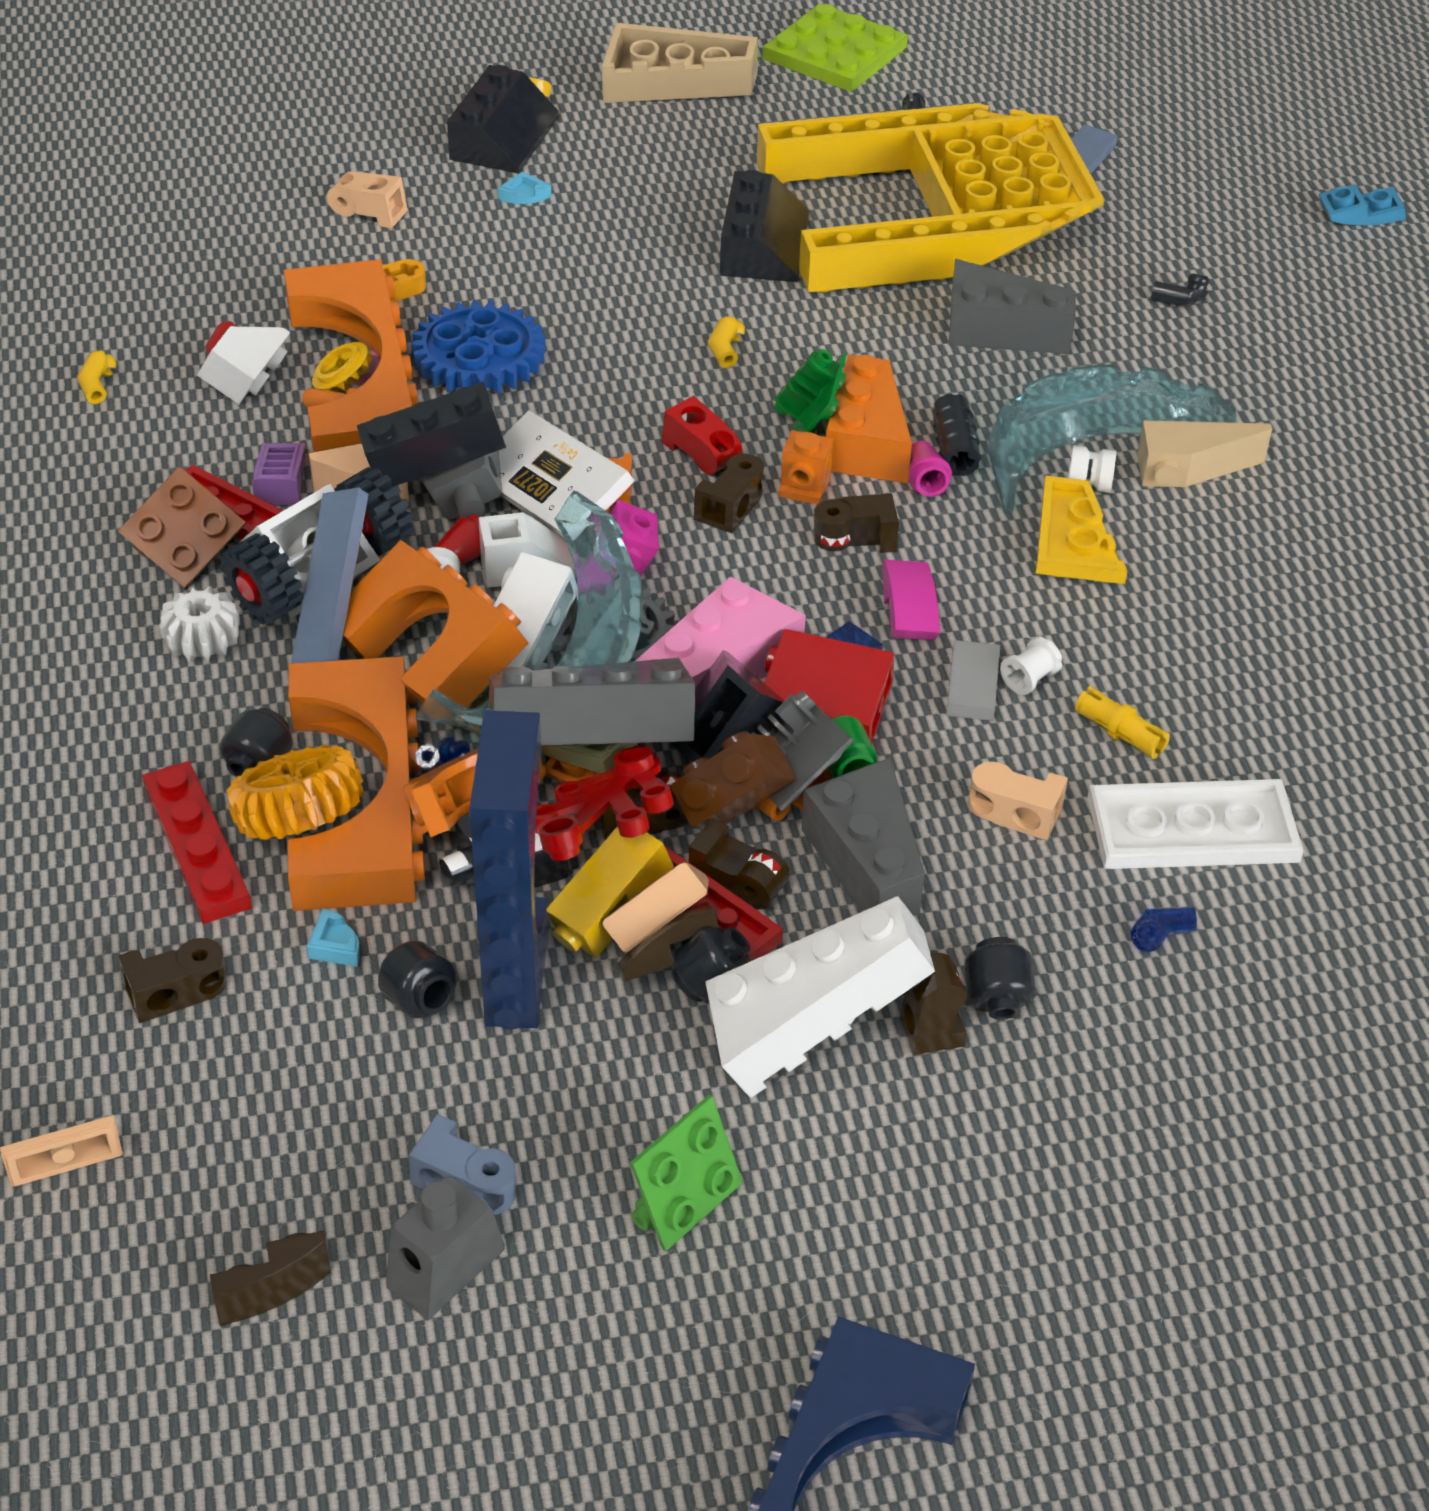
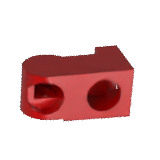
(701, 436)

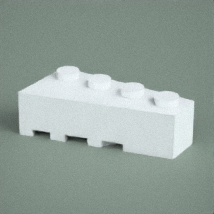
(814, 990)

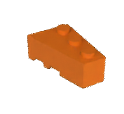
(870, 423)

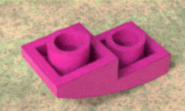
(911, 599)

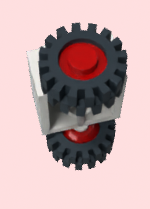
(274, 559)

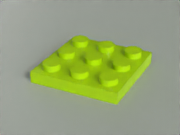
(835, 47)

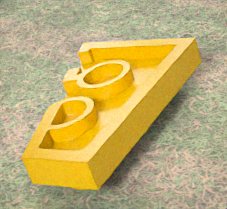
(1073, 534)

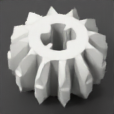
(199, 624)

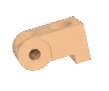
(369, 196)
(1017, 799)

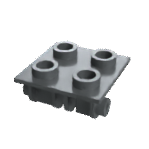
(808, 742)

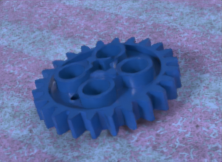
(478, 347)

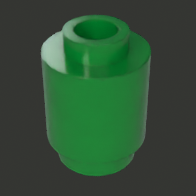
(858, 753)

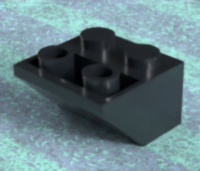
(728, 703)

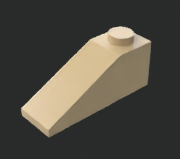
(1198, 451)

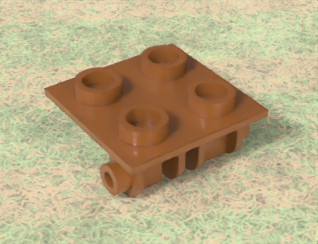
(181, 527)

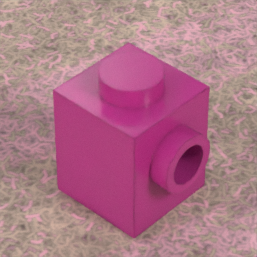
(639, 531)

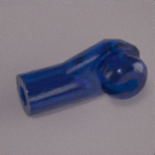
(445, 750)
(1157, 923)

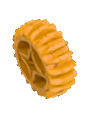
(295, 792)

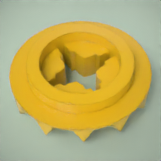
(342, 367)

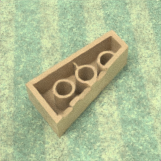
(676, 64)

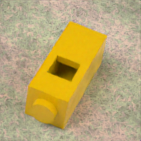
(603, 885)

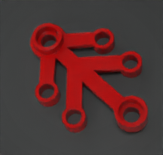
(595, 795)

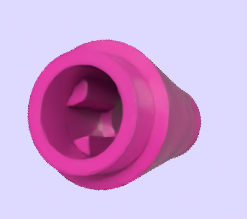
(928, 470)

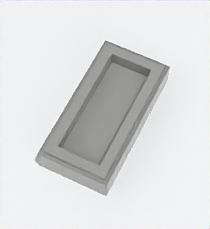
(973, 680)

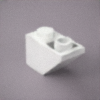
(241, 358)
(510, 534)

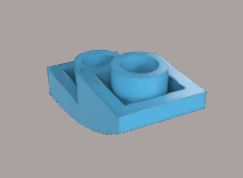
(1351, 207)

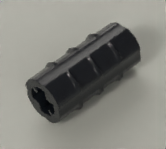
(956, 434)

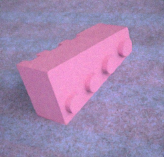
(729, 620)

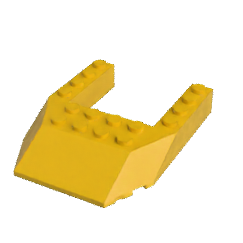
(982, 173)

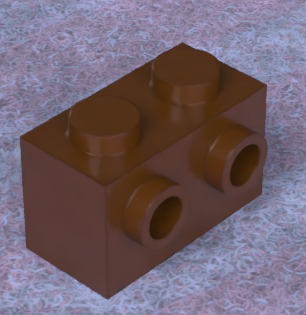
(733, 780)

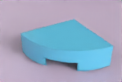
(524, 190)
(334, 940)

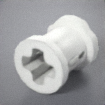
(1026, 669)

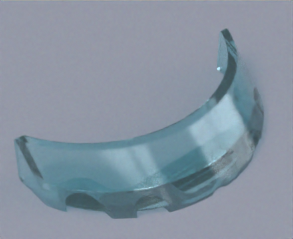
(1086, 405)
(607, 603)

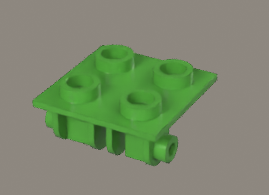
(684, 1174)

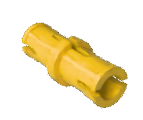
(1122, 722)

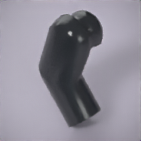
(1181, 295)

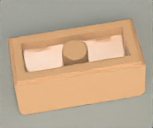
(656, 906)
(61, 1151)

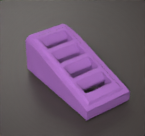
(279, 473)

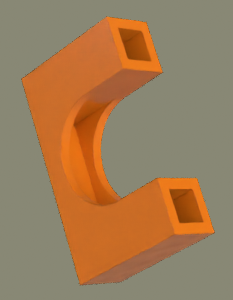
(412, 586)

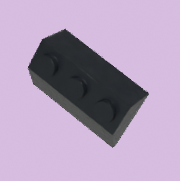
(500, 121)
(762, 229)
(432, 435)

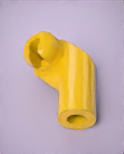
(720, 339)
(89, 376)

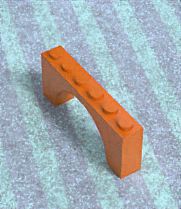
(357, 303)
(373, 853)

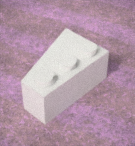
(546, 603)

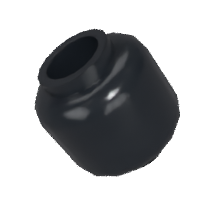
(254, 738)
(708, 956)
(1000, 977)
(417, 979)

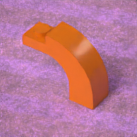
(445, 793)

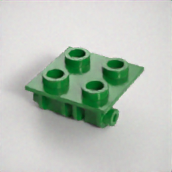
(812, 391)

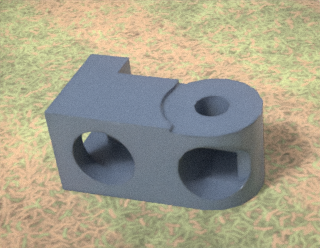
(443, 1155)

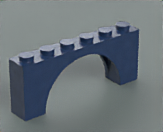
(503, 847)
(863, 1392)

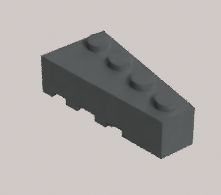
(602, 701)

